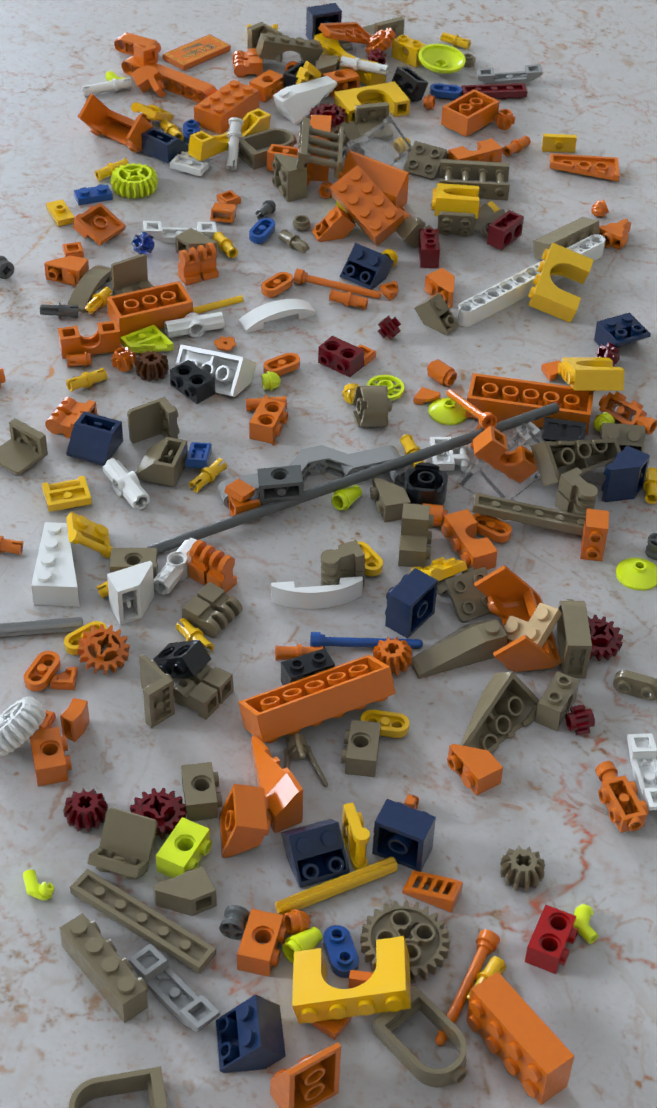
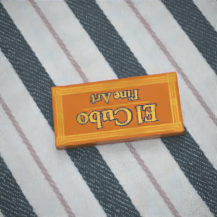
(196, 52)

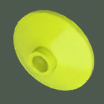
(447, 412)
(637, 573)

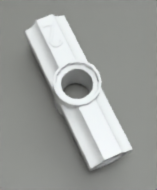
(194, 324)
(126, 484)
(175, 569)

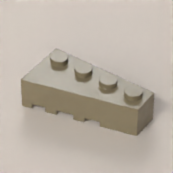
(562, 456)

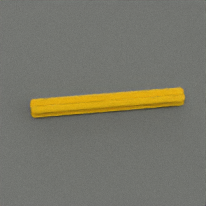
(337, 886)

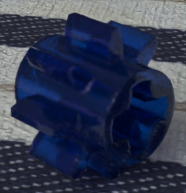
(143, 243)

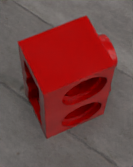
(548, 938)

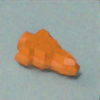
(616, 233)

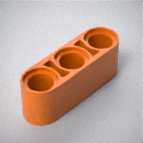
(126, 40)

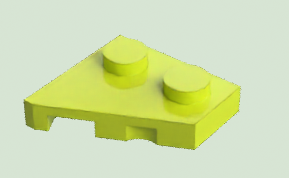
(147, 339)

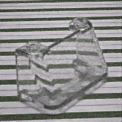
(381, 143)
(486, 480)

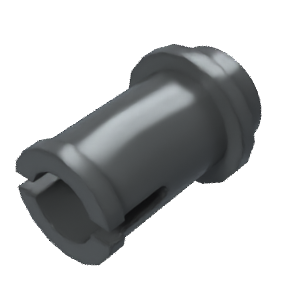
(268, 207)

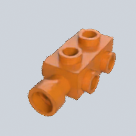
(626, 411)
(620, 798)

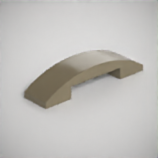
(89, 285)

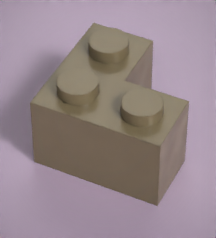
(415, 535)

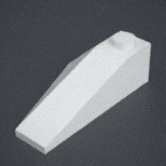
(297, 100)
(230, 371)

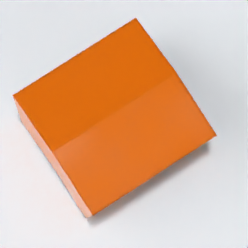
(223, 212)
(75, 719)

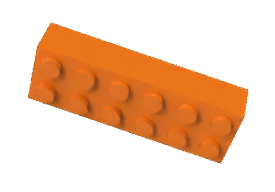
(513, 397)
(317, 698)

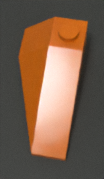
(279, 786)

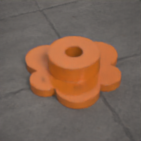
(224, 343)

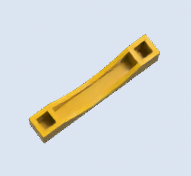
(333, 48)
(205, 146)

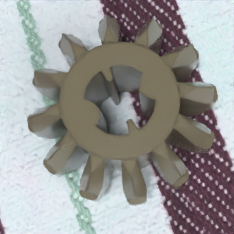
(522, 868)

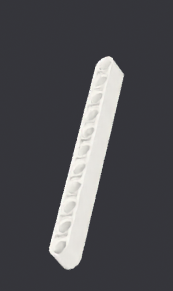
(517, 286)

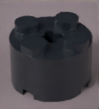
(426, 484)

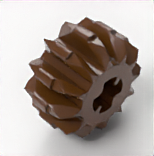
(151, 365)

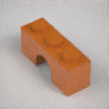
(487, 151)
(103, 341)
(492, 448)
(461, 532)

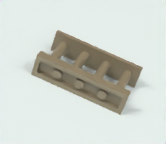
(305, 148)
(478, 171)

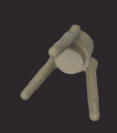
(298, 749)

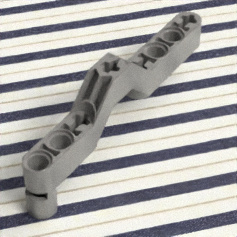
(327, 460)

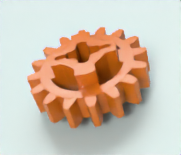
(381, 40)
(114, 654)

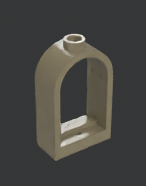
(250, 144)
(574, 638)
(390, 1021)
(145, 1079)

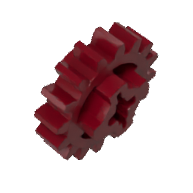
(338, 114)
(604, 638)
(161, 807)

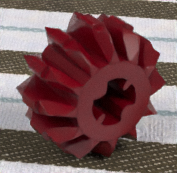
(85, 810)

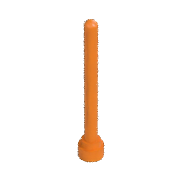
(302, 277)
(485, 419)
(486, 944)

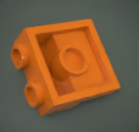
(98, 224)

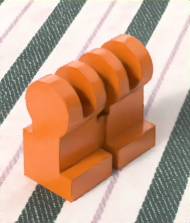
(247, 63)
(197, 264)
(66, 414)
(211, 566)

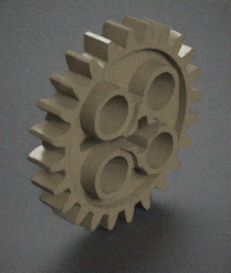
(426, 953)

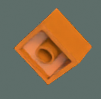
(243, 820)

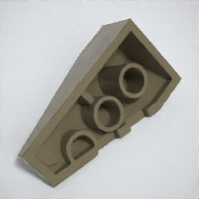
(461, 648)
(501, 711)

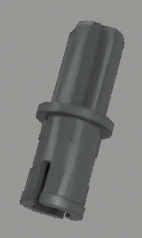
(59, 310)

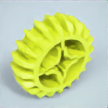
(134, 180)

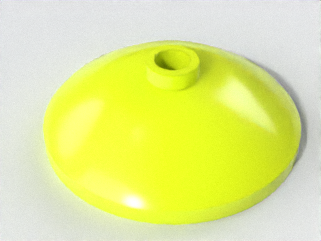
(441, 58)

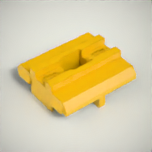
(307, 73)

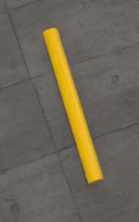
(218, 304)

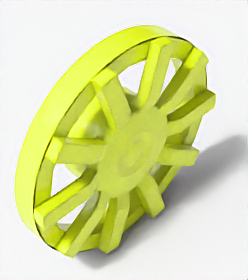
(386, 380)

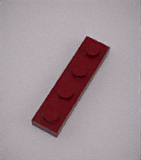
(499, 91)

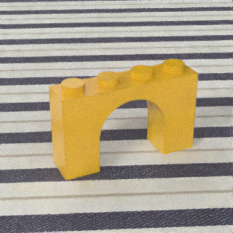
(385, 92)
(455, 199)
(546, 294)
(591, 374)
(383, 992)

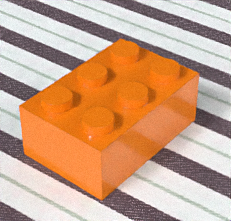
(469, 112)

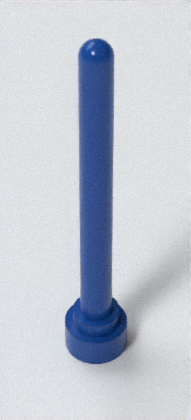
(318, 639)

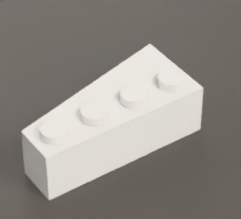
(54, 572)

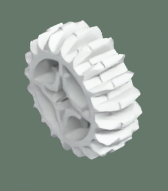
(19, 723)

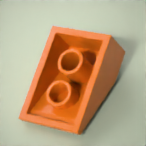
(309, 1081)

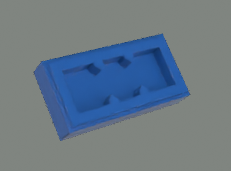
(198, 455)

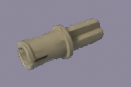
(293, 241)

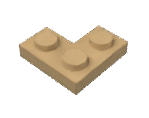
(537, 628)

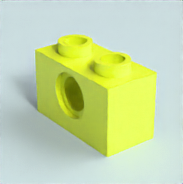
(183, 848)

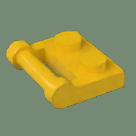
(152, 111)
(66, 494)
(89, 534)
(443, 568)
(355, 836)

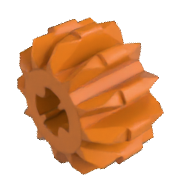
(394, 654)

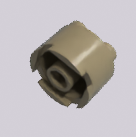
(372, 406)

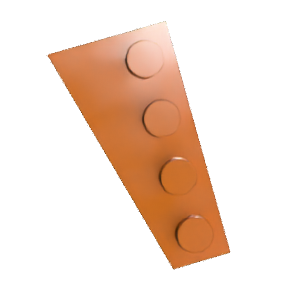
(345, 31)
(587, 165)

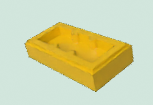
(559, 143)
(60, 212)

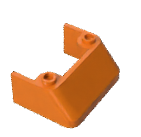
(113, 124)
(514, 597)

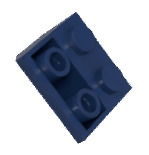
(162, 145)
(366, 267)
(620, 330)
(95, 438)
(625, 475)
(316, 852)
(250, 1036)

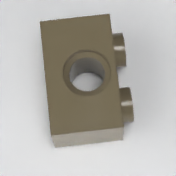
(127, 557)
(557, 701)
(362, 748)
(200, 791)

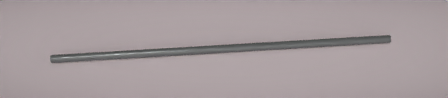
(350, 480)

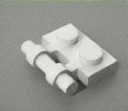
(190, 165)
(448, 460)

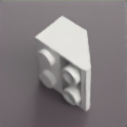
(131, 591)

